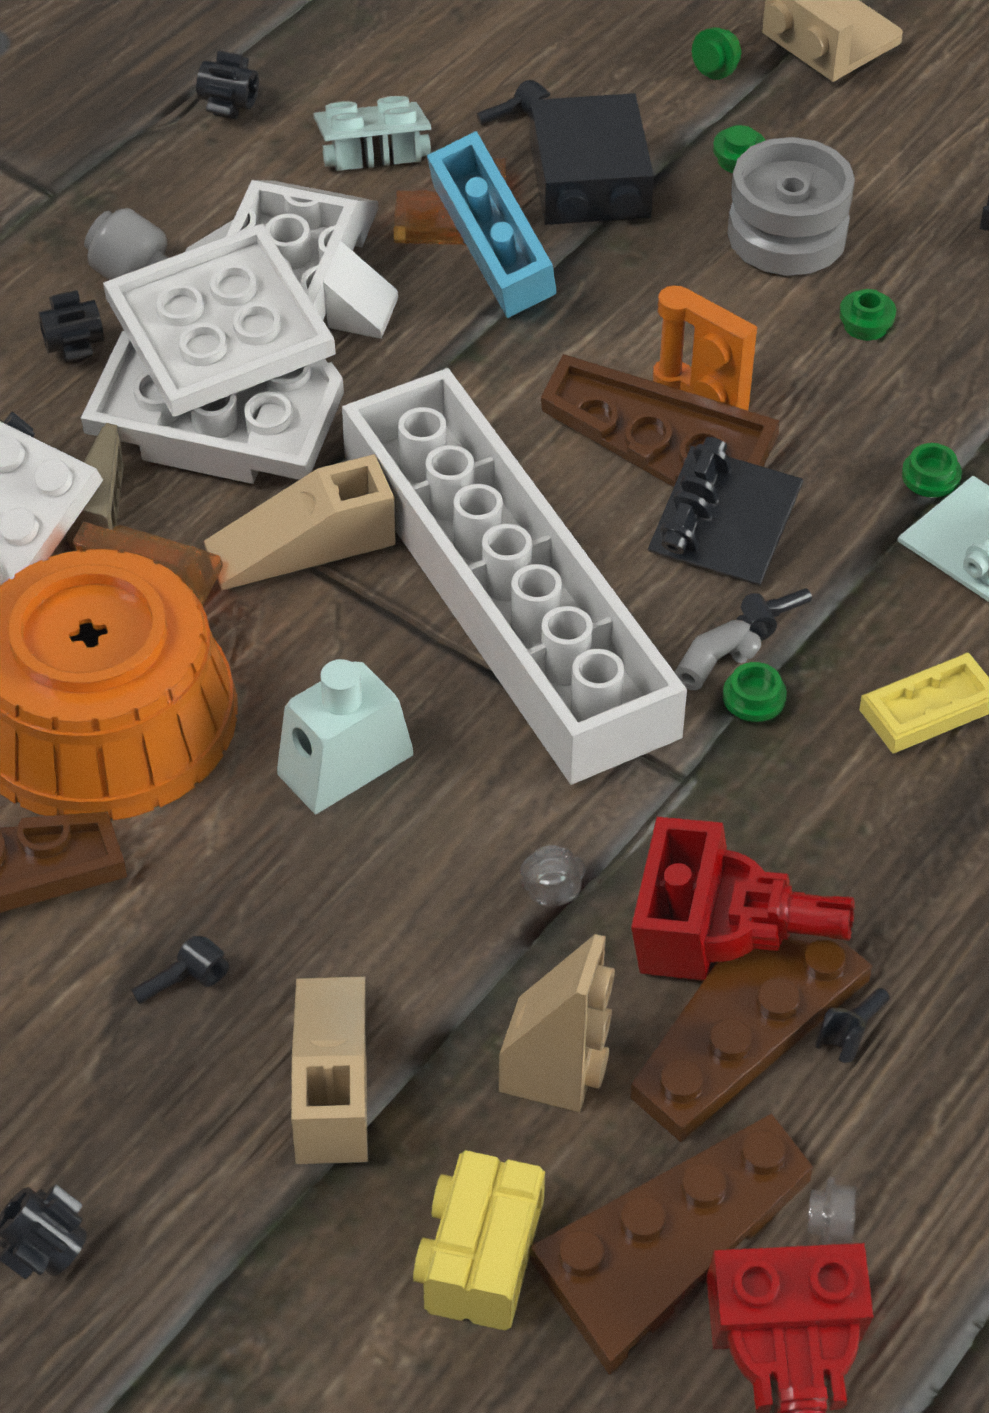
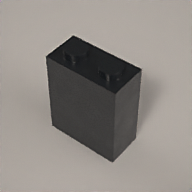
(591, 159)

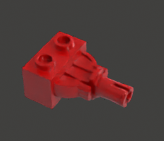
(718, 903)
(791, 1320)

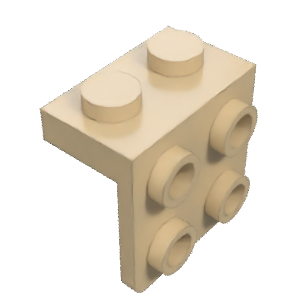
(830, 33)

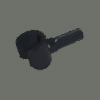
(524, 93)
(762, 613)
(196, 958)
(847, 1027)

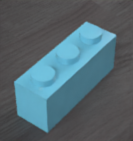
(492, 224)

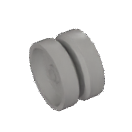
(790, 206)

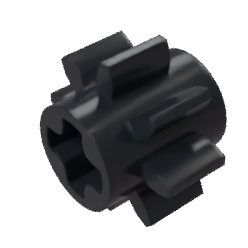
(227, 84)
(71, 326)
(41, 1231)

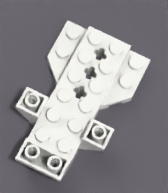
(284, 419)

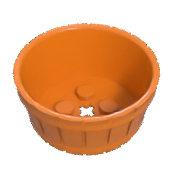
(112, 720)

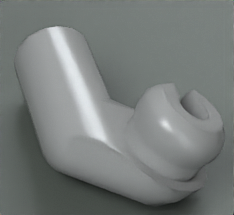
(712, 645)

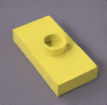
(928, 703)

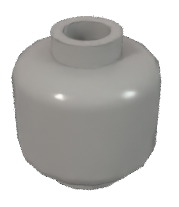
(123, 243)

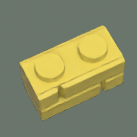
(482, 1239)

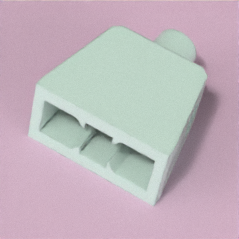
(341, 735)

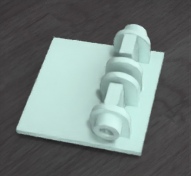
(393, 115)
(957, 536)

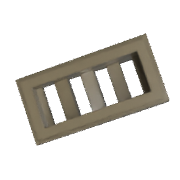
(104, 504)

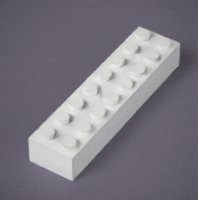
(517, 578)

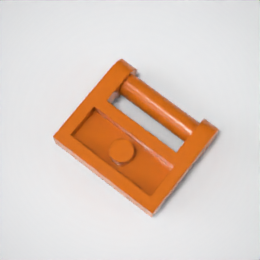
(720, 353)

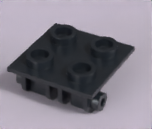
(725, 513)

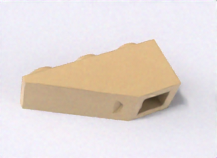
(311, 523)
(560, 1032)
(329, 1071)

